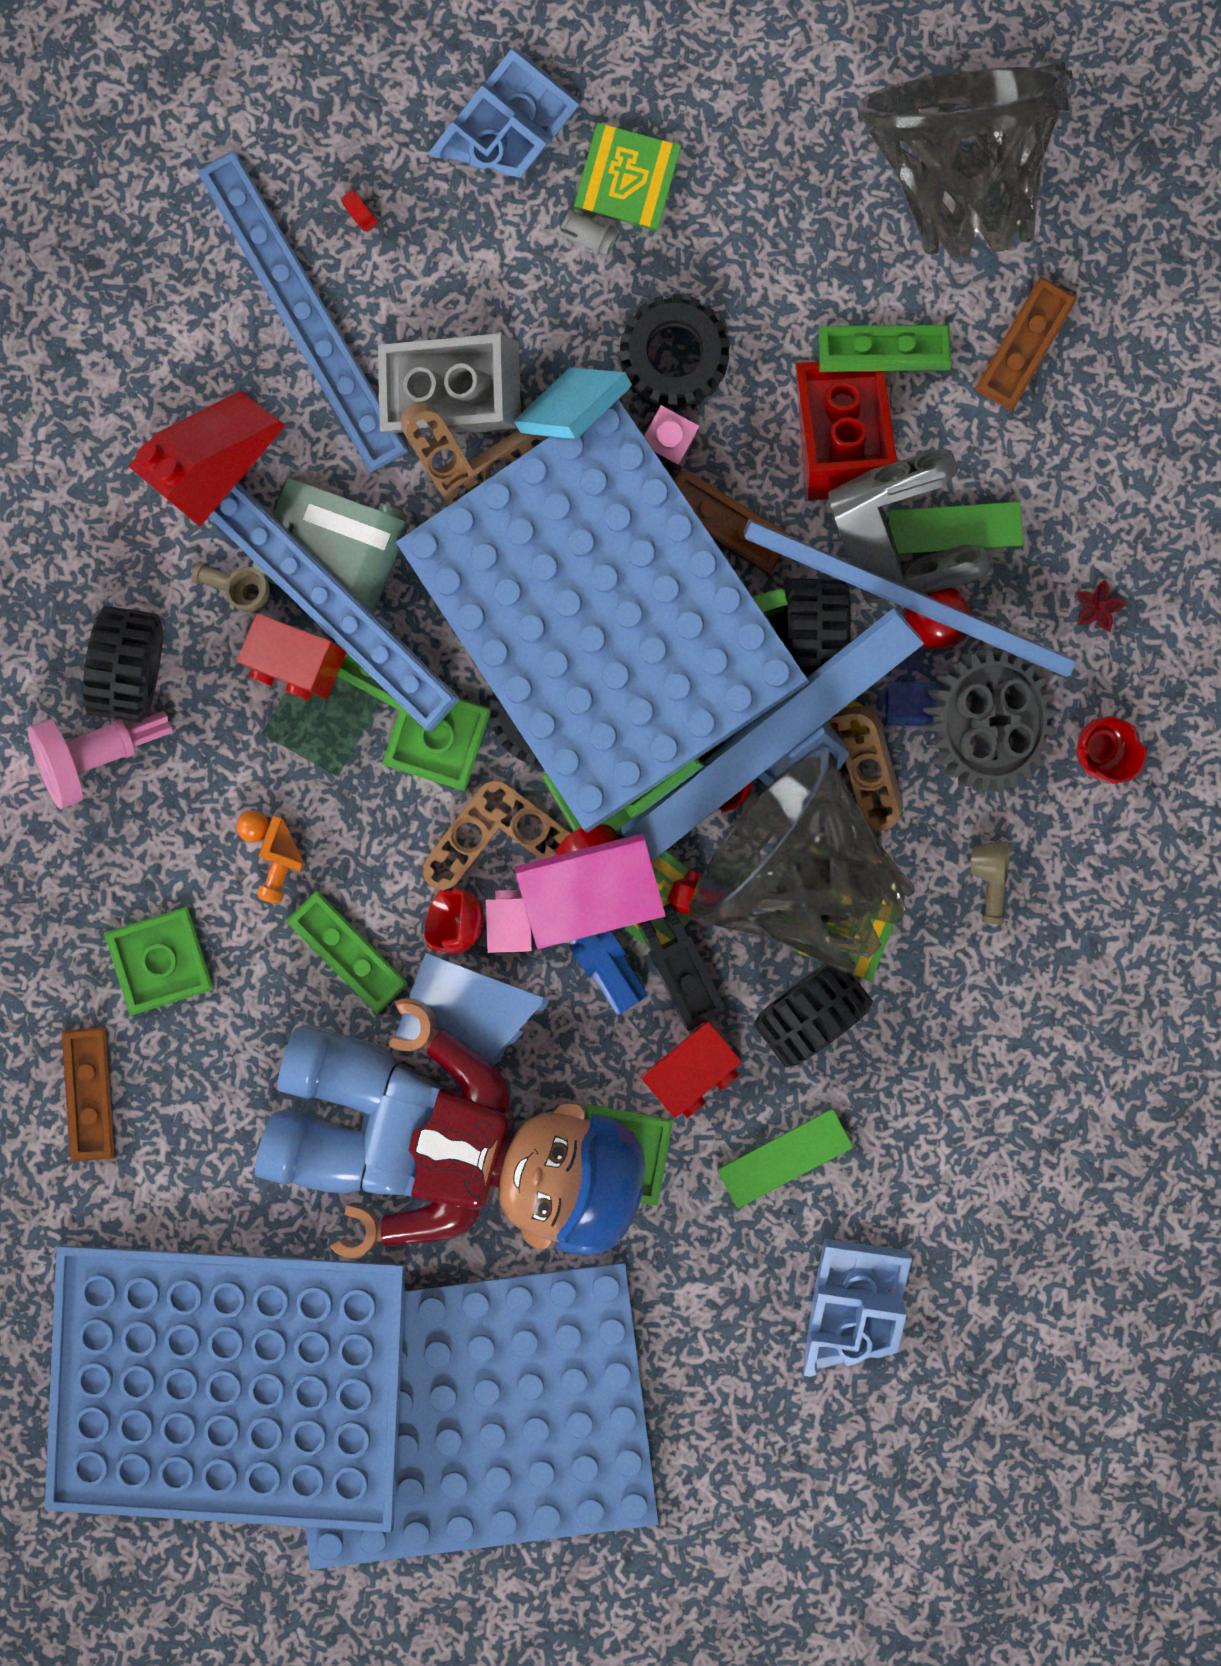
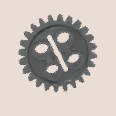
(956, 724)

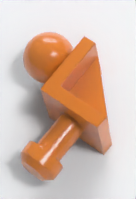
(277, 848)

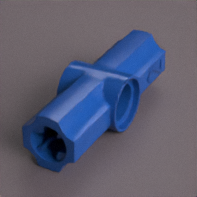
(605, 962)

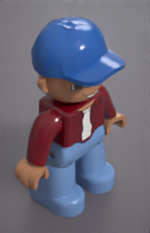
(447, 1146)

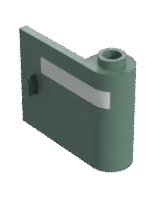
(344, 536)

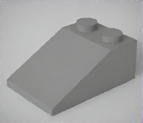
(464, 378)

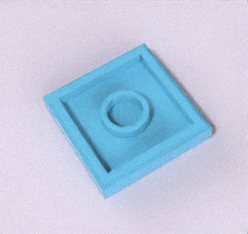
(573, 403)

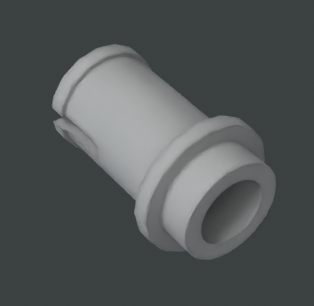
(588, 233)

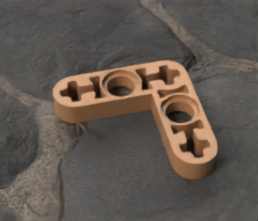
(459, 470)
(873, 747)
(489, 824)

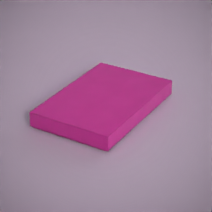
(590, 891)

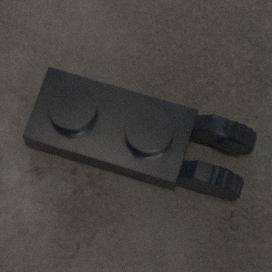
(683, 972)

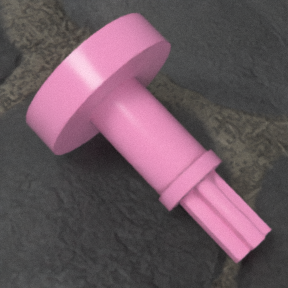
(63, 760)

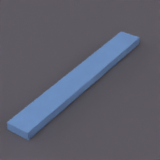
(301, 309)
(908, 598)
(334, 608)
(776, 732)

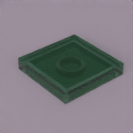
(323, 728)

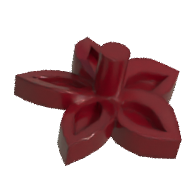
(1098, 606)

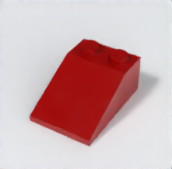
(842, 426)
(206, 454)

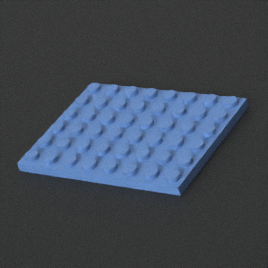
(601, 615)
(225, 1388)
(512, 1419)

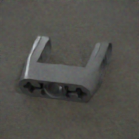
(870, 540)

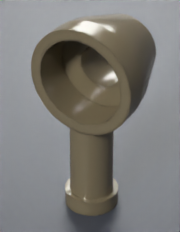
(236, 586)
(991, 864)

